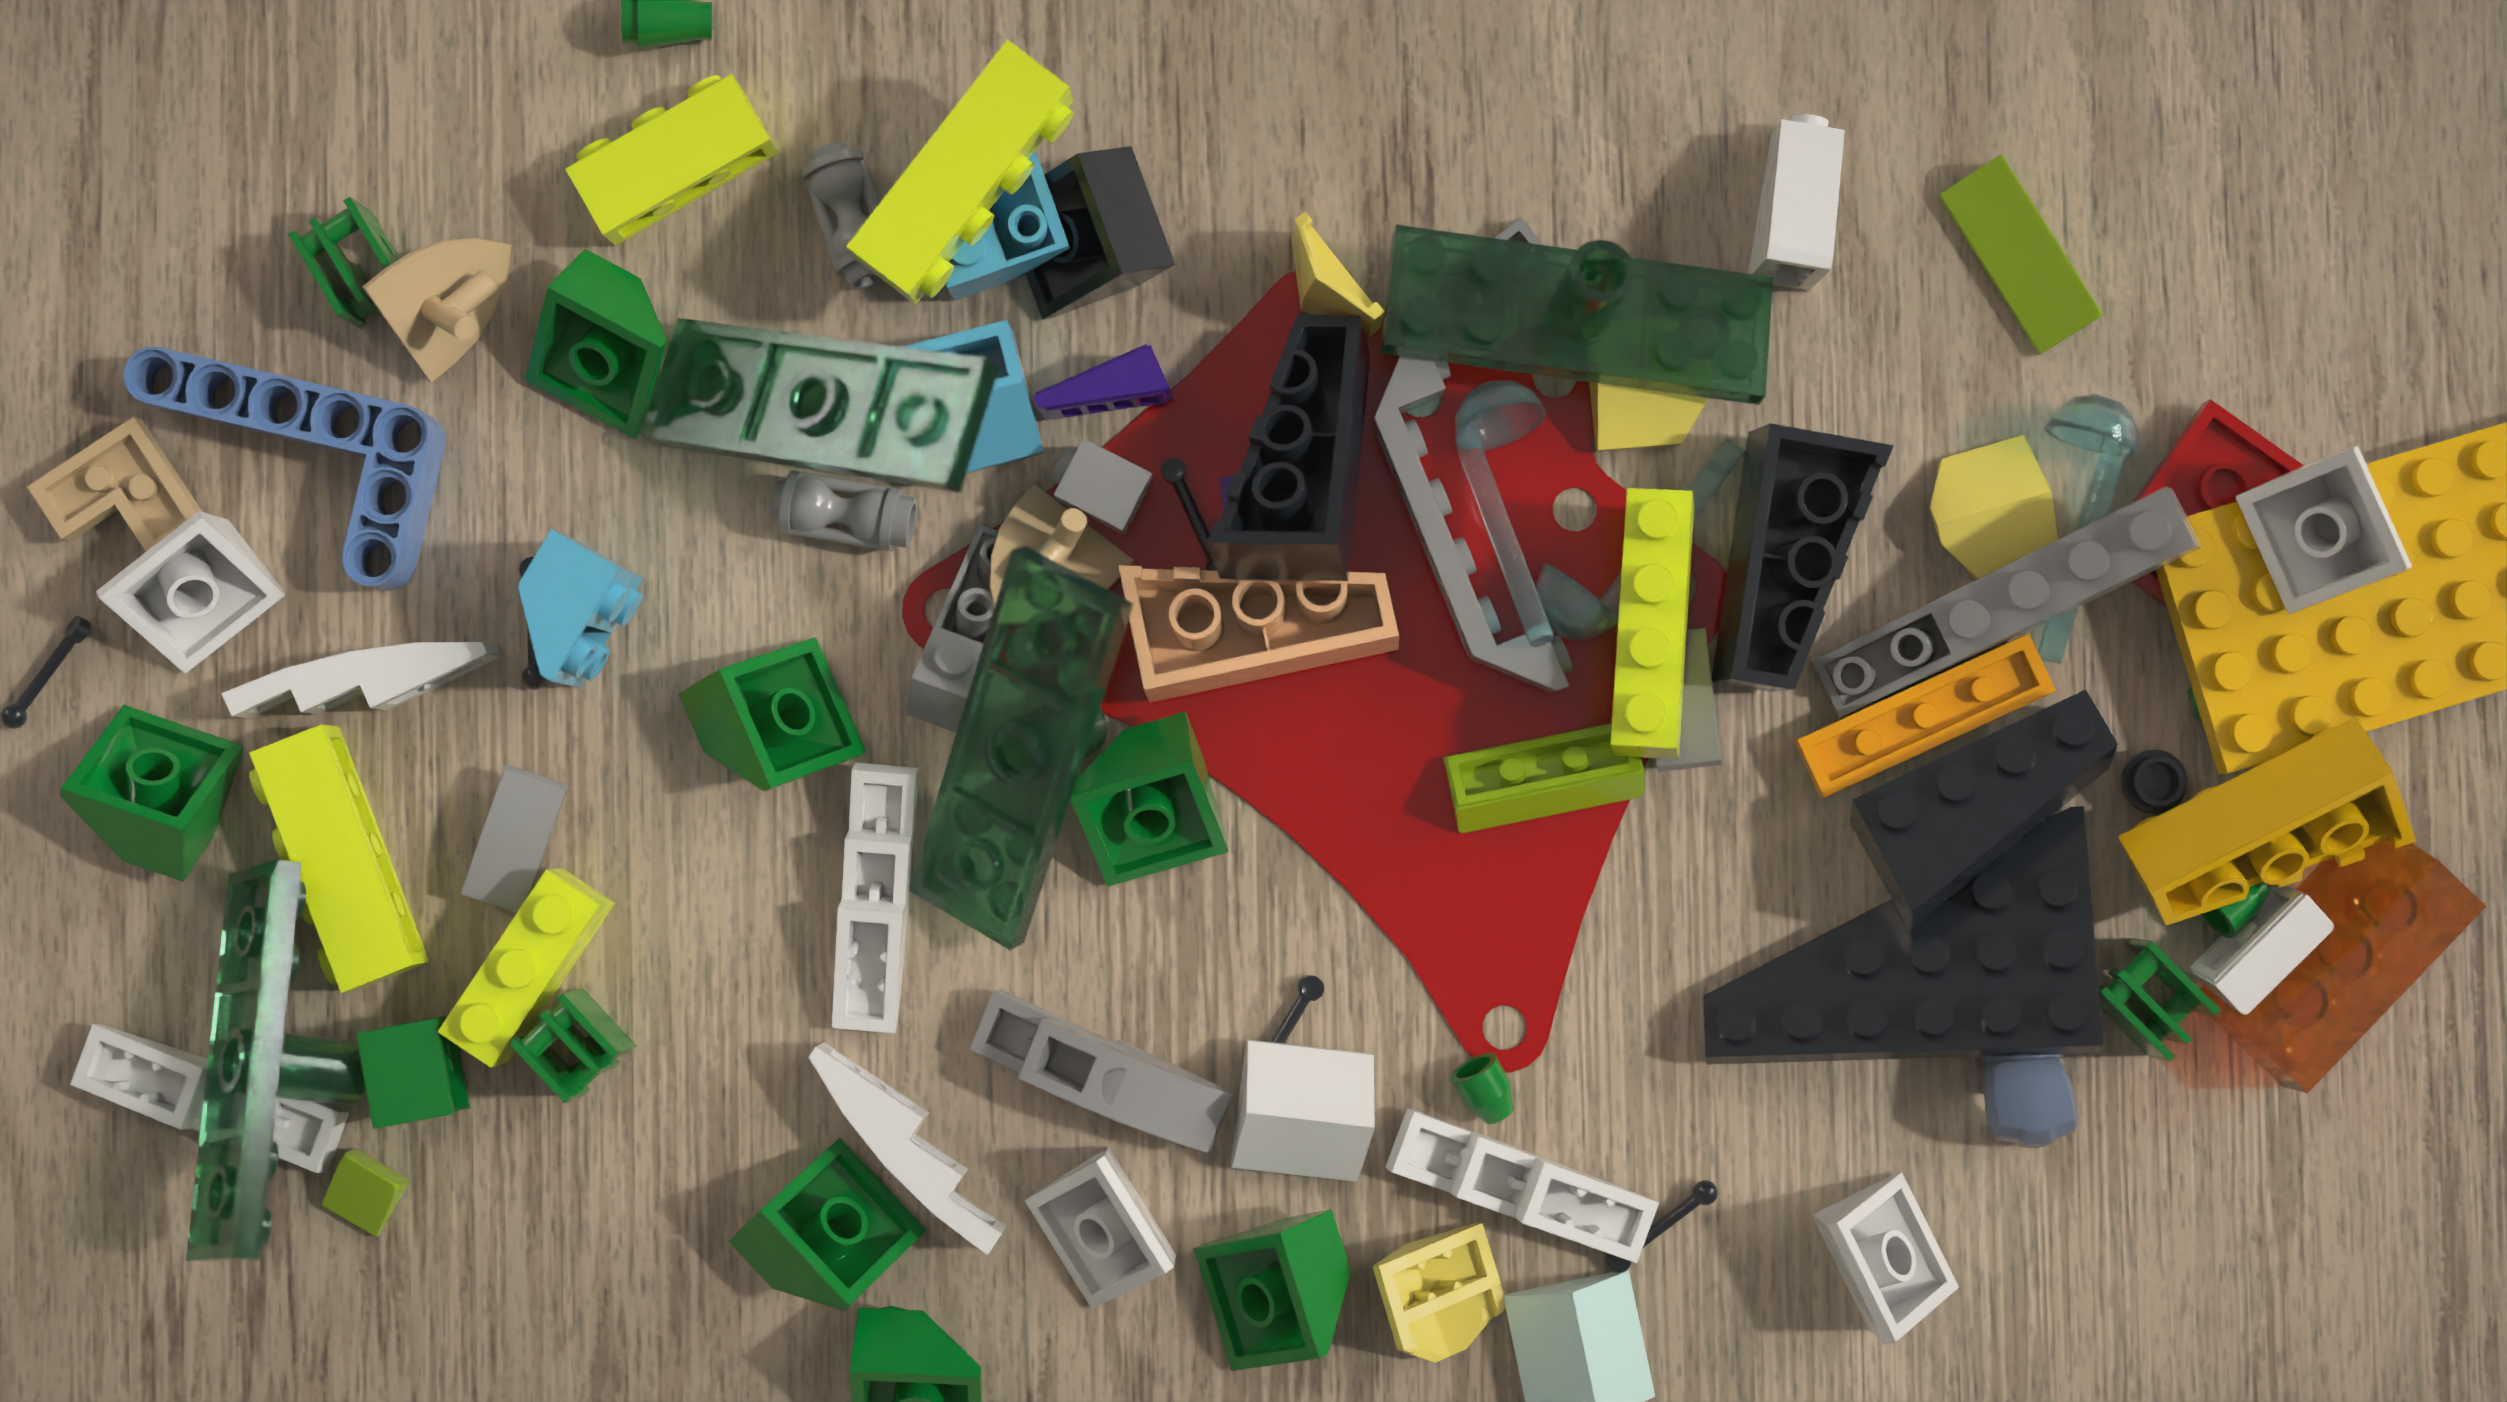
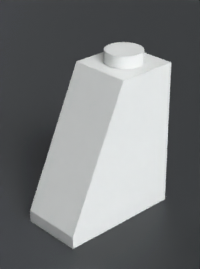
(1798, 203)

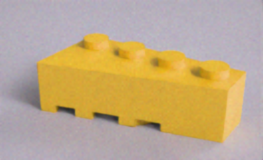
(2270, 824)

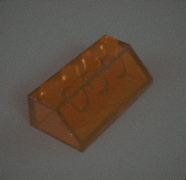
(2389, 926)

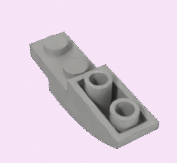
(1101, 1073)

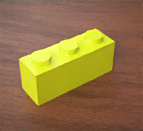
(670, 158)
(526, 966)

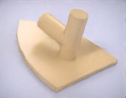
(441, 298)
(1058, 535)

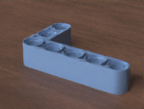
(315, 424)

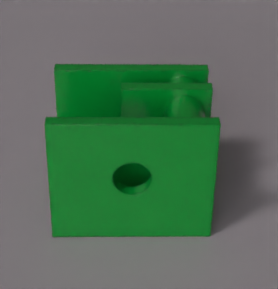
(326, 237)
(2160, 1021)
(595, 1052)
(412, 1073)

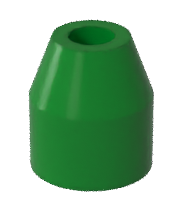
(2236, 916)
(1484, 1088)

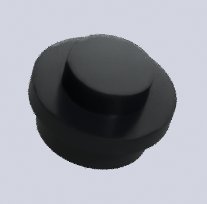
(2154, 781)

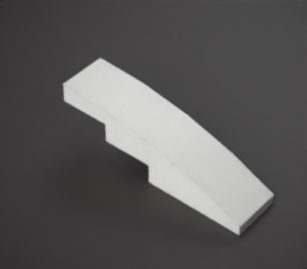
(383, 674)
(874, 898)
(171, 1089)
(889, 1128)
(1522, 1185)

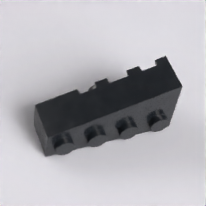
(1299, 480)
(1788, 548)
(1977, 803)

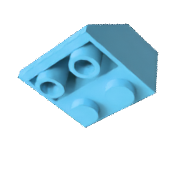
(1019, 239)
(1009, 423)
(573, 605)

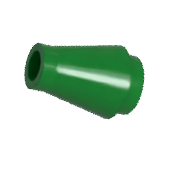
(665, 22)

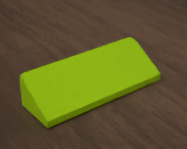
(2020, 254)
(1540, 778)

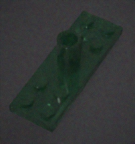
(1578, 314)
(821, 403)
(1020, 746)
(256, 1064)

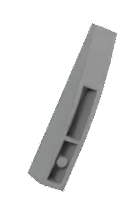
(2008, 601)

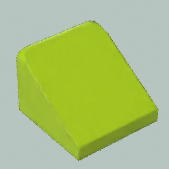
(364, 1191)

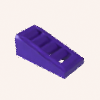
(1114, 385)

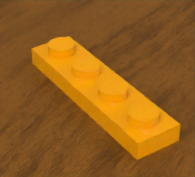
(1924, 715)

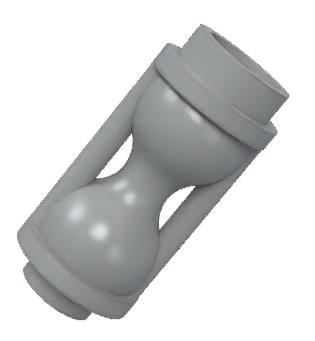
(839, 180)
(876, 516)

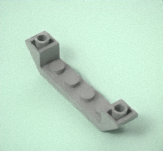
(1413, 385)

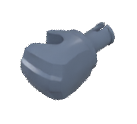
(2028, 1099)

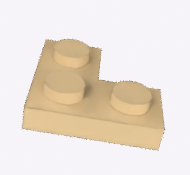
(115, 474)

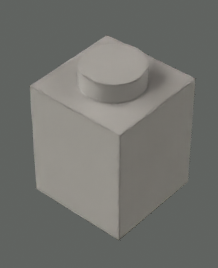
(1101, 485)

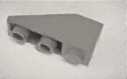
(954, 646)

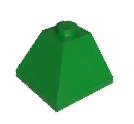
(598, 343)
(774, 716)
(154, 790)
(1149, 802)
(828, 1231)
(1276, 1289)
(909, 1359)

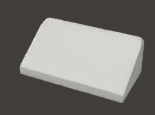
(2265, 951)

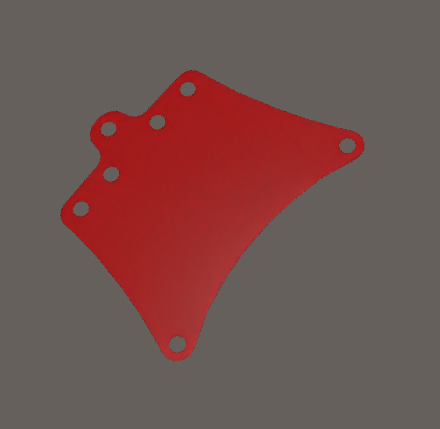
(1358, 745)

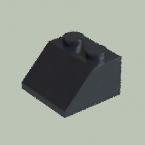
(1109, 232)

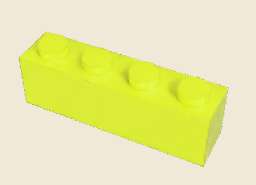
(962, 173)
(1652, 623)
(343, 857)

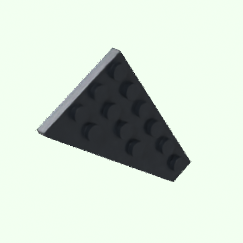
(1982, 976)

